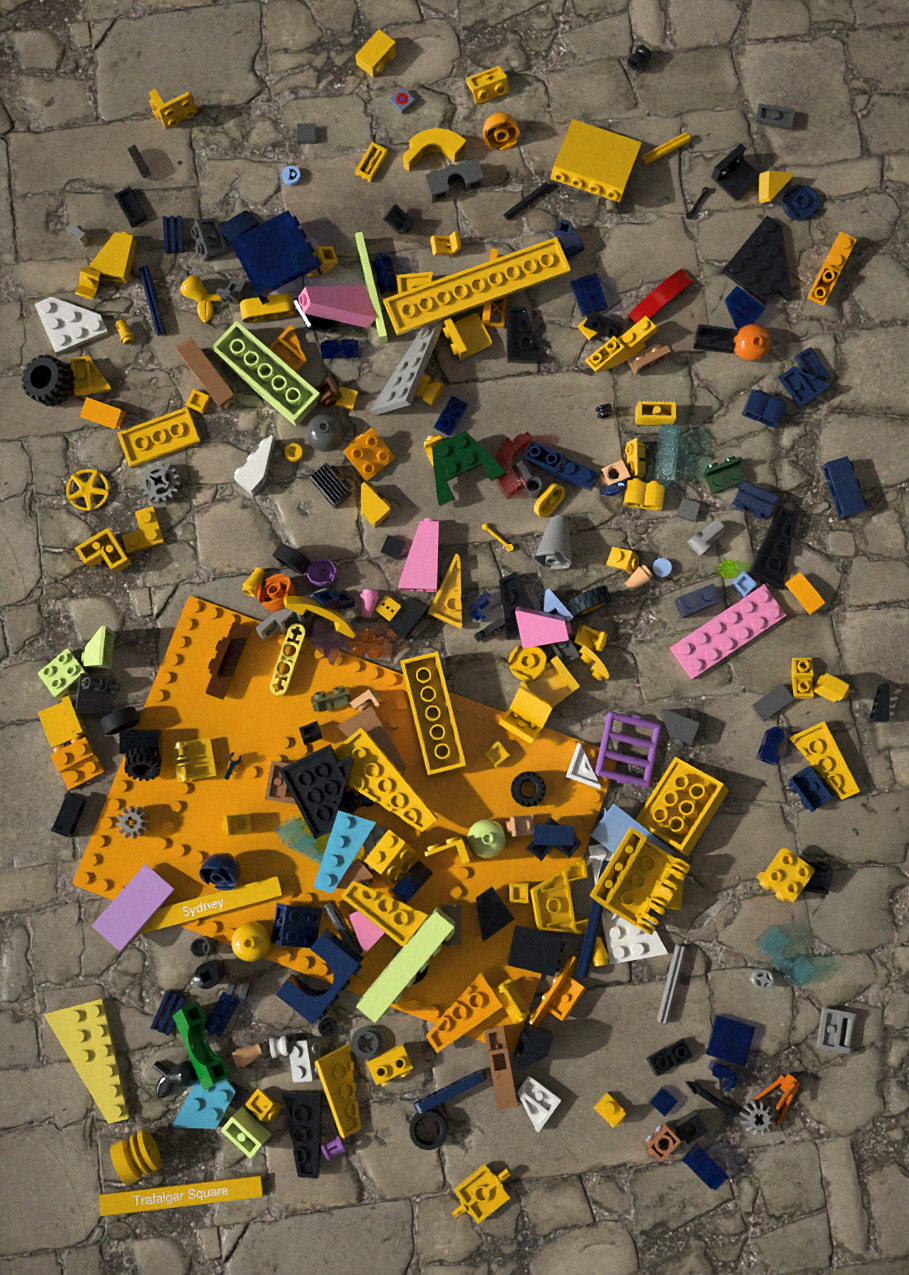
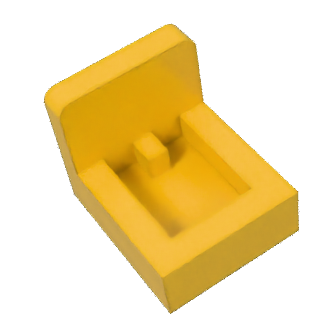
(445, 245)
(623, 560)
(590, 638)

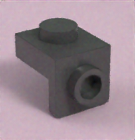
(233, 292)

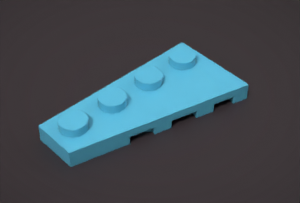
(343, 845)

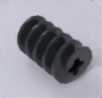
(202, 977)

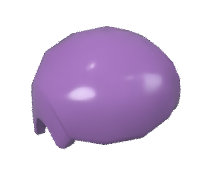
(322, 573)

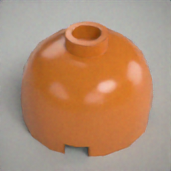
(752, 342)
(274, 592)

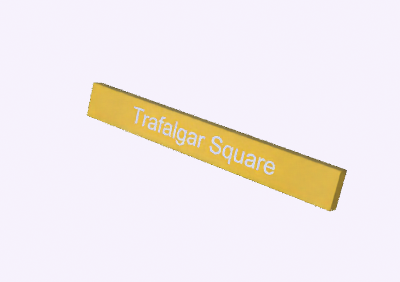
(181, 1195)

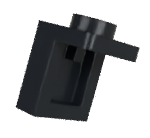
(399, 219)

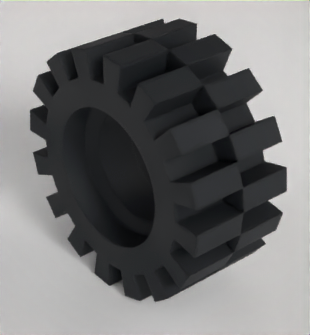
(143, 764)
(536, 780)

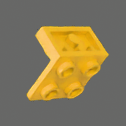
(62, 722)

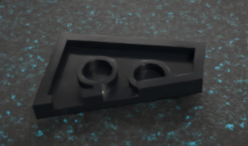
(520, 339)

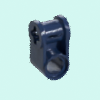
(569, 241)

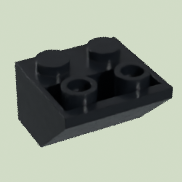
(534, 1046)

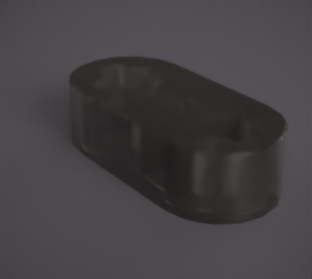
(139, 161)

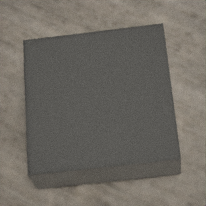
(306, 133)
(688, 510)

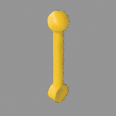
(509, 547)

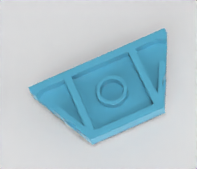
(206, 1107)

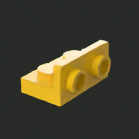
(488, 84)

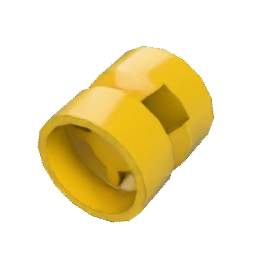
(429, 389)

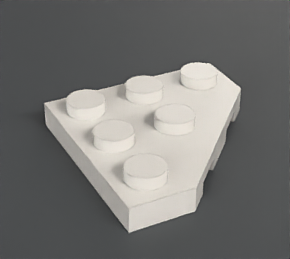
(69, 324)

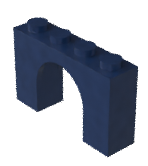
(312, 1002)

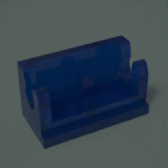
(705, 1167)

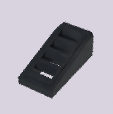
(880, 707)

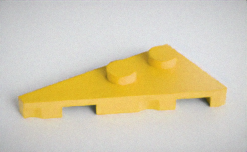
(447, 602)

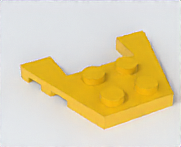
(554, 904)

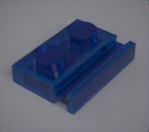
(589, 294)

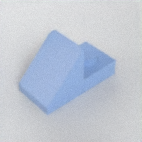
(552, 603)

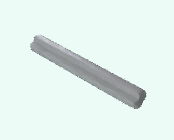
(671, 984)

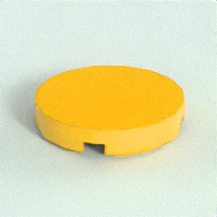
(527, 663)

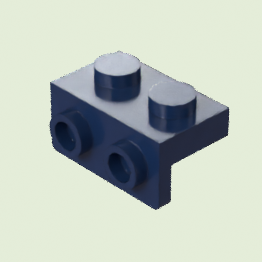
(810, 788)

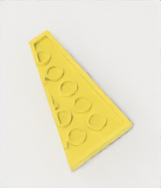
(90, 1046)

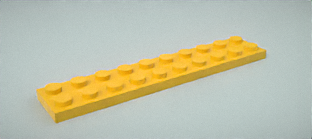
(476, 286)

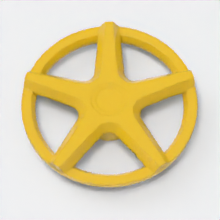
(87, 489)

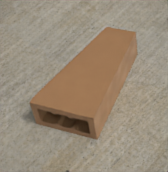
(206, 374)
(373, 726)

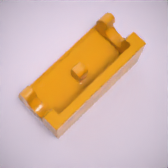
(102, 413)

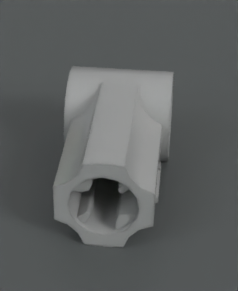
(703, 540)

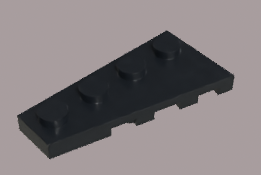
(773, 554)
(305, 1123)

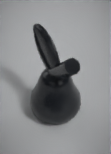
(182, 1075)

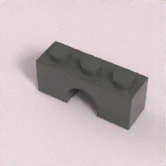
(467, 172)

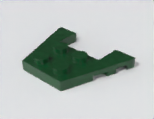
(457, 457)

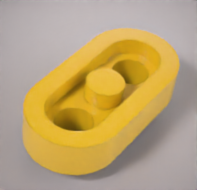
(549, 500)

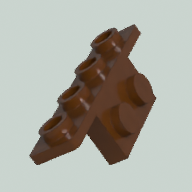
(226, 660)

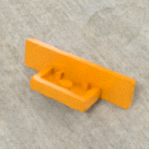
(562, 995)

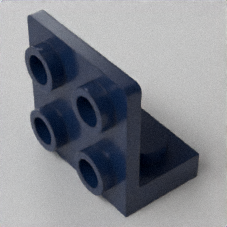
(295, 925)

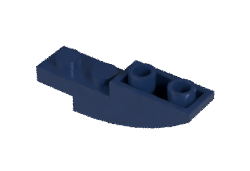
(561, 467)

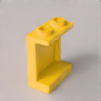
(554, 683)

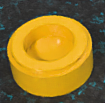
(294, 452)

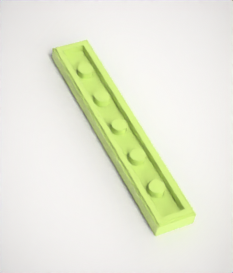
(371, 287)

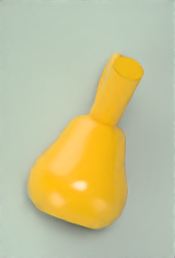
(194, 289)

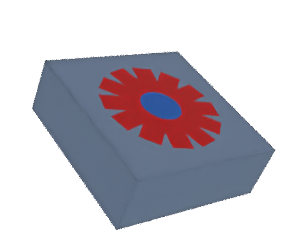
(402, 100)

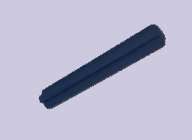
(152, 300)

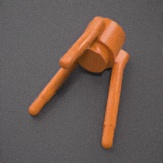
(789, 1086)

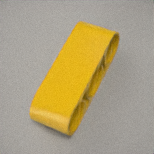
(278, 307)

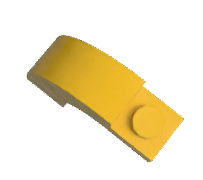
(433, 140)

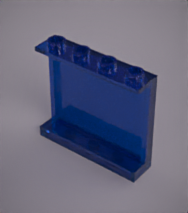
(275, 254)

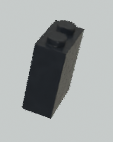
(535, 950)

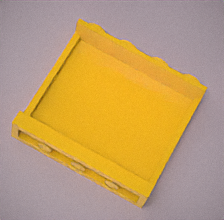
(595, 160)

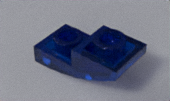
(451, 416)

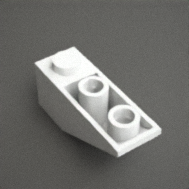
(255, 471)

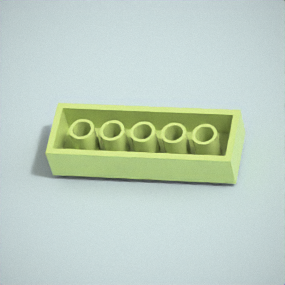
(266, 373)
(402, 969)

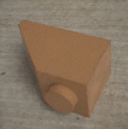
(358, 872)

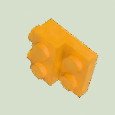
(77, 762)

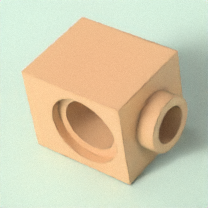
(618, 468)

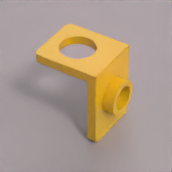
(229, 824)

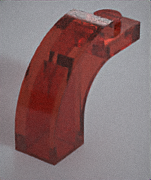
(510, 483)

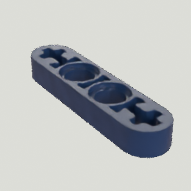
(449, 1091)

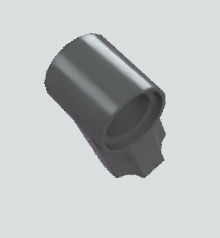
(528, 477)

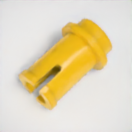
(124, 331)

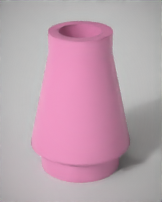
(368, 602)

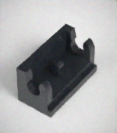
(714, 338)
(69, 815)

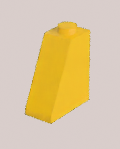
(116, 258)

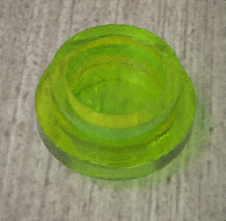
(727, 569)

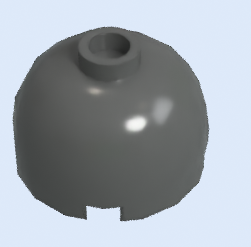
(325, 432)

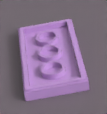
(133, 908)

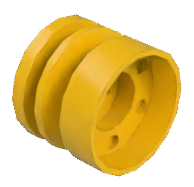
(135, 1156)

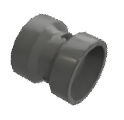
(198, 946)
(238, 987)

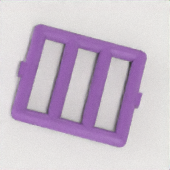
(605, 753)

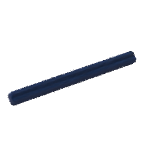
(591, 933)

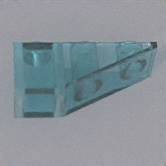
(296, 838)

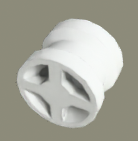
(279, 1046)

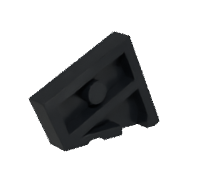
(492, 913)

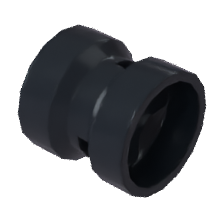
(639, 58)

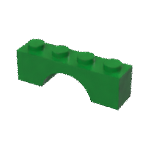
(208, 1066)

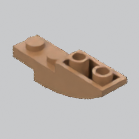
(500, 1067)

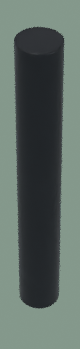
(527, 200)

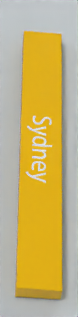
(214, 904)

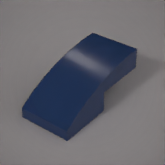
(238, 225)
(332, 600)

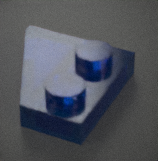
(742, 308)

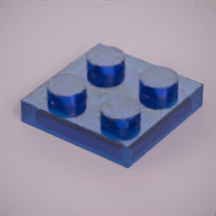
(730, 1040)

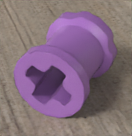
(326, 1148)

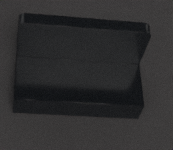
(407, 618)

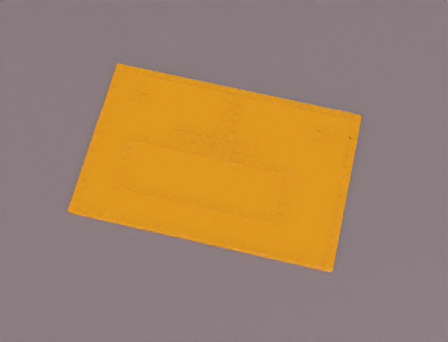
(266, 729)

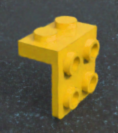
(174, 110)
(467, 336)
(526, 715)
(464, 851)
(391, 857)
(786, 875)

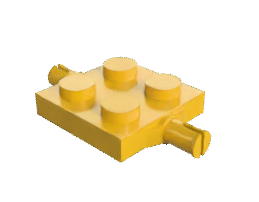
(481, 1193)

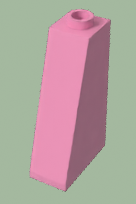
(339, 303)
(422, 562)

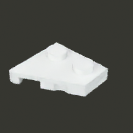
(537, 1101)

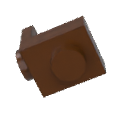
(329, 392)

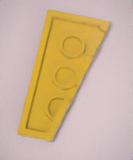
(338, 1082)

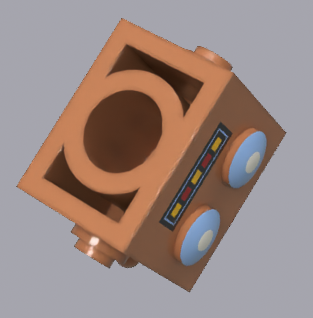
(662, 1149)

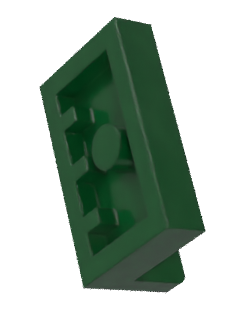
(725, 475)

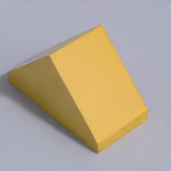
(771, 183)

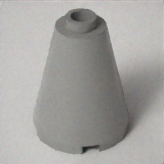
(555, 545)

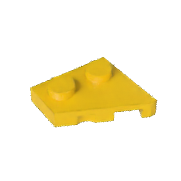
(87, 377)

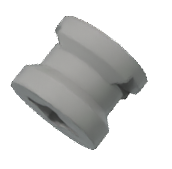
(766, 980)

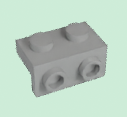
(302, 1058)

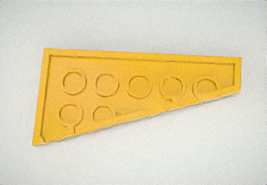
(382, 782)

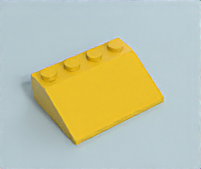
(682, 805)

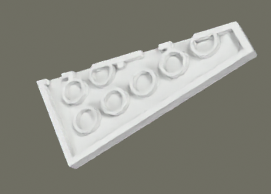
(622, 939)

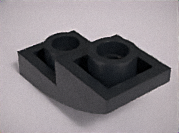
(669, 1056)

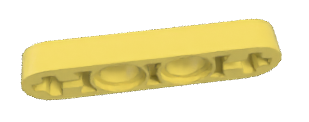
(285, 659)

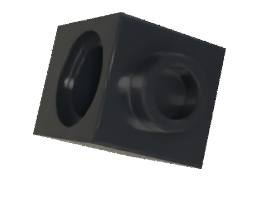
(698, 1131)

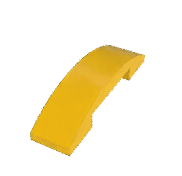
(300, 604)

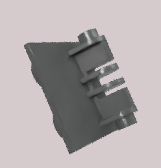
(96, 694)

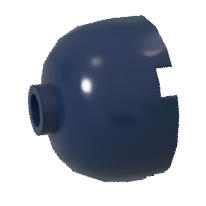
(220, 870)

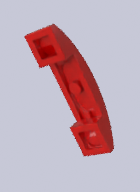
(661, 296)

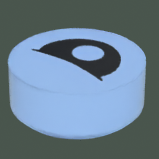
(291, 175)

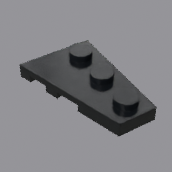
(513, 595)

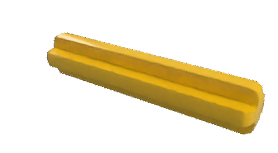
(666, 148)

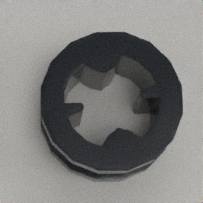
(604, 411)
(330, 1032)

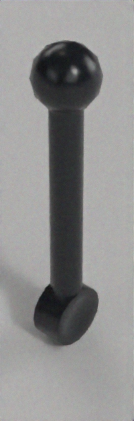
(689, 215)

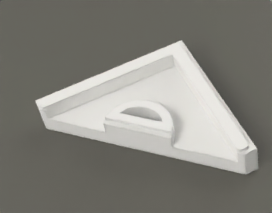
(581, 769)

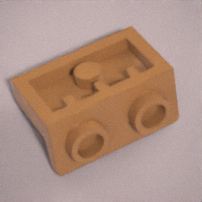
(648, 358)

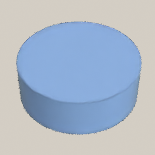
(661, 567)

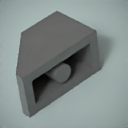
(679, 727)

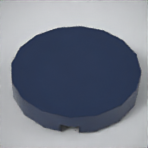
(800, 202)

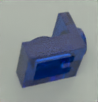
(480, 603)
(720, 1072)

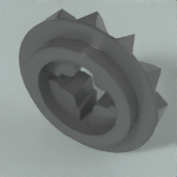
(366, 1052)

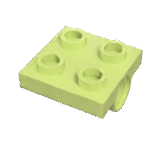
(62, 674)

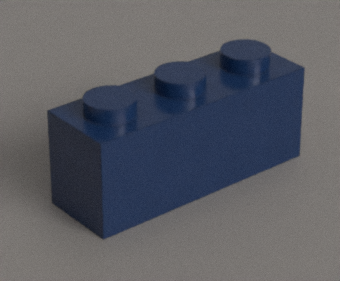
(844, 487)

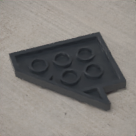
(762, 263)
(318, 787)

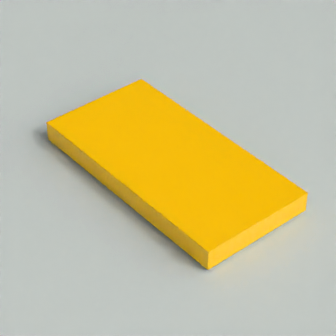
(159, 437)

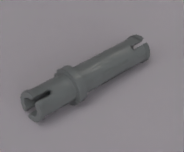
(341, 926)

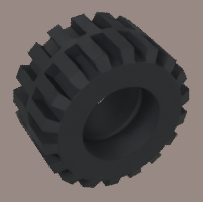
(37, 375)

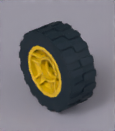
(590, 601)

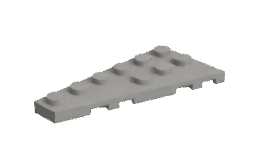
(409, 372)

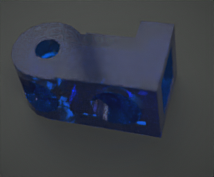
(769, 746)

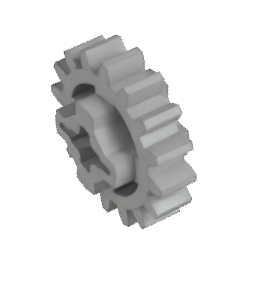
(163, 475)

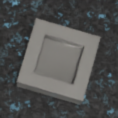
(78, 233)

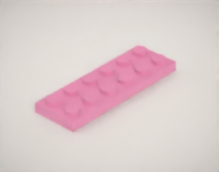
(727, 631)

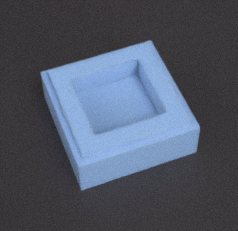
(743, 584)

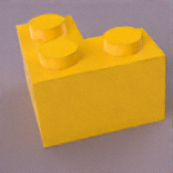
(101, 547)

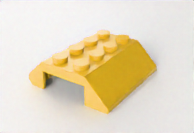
(637, 881)

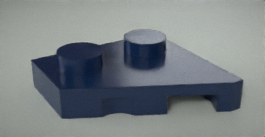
(802, 386)

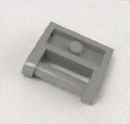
(830, 1030)

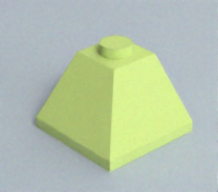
(99, 650)

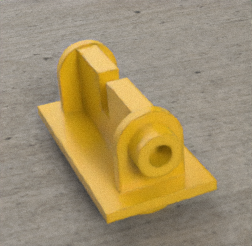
(635, 449)
(512, 1001)

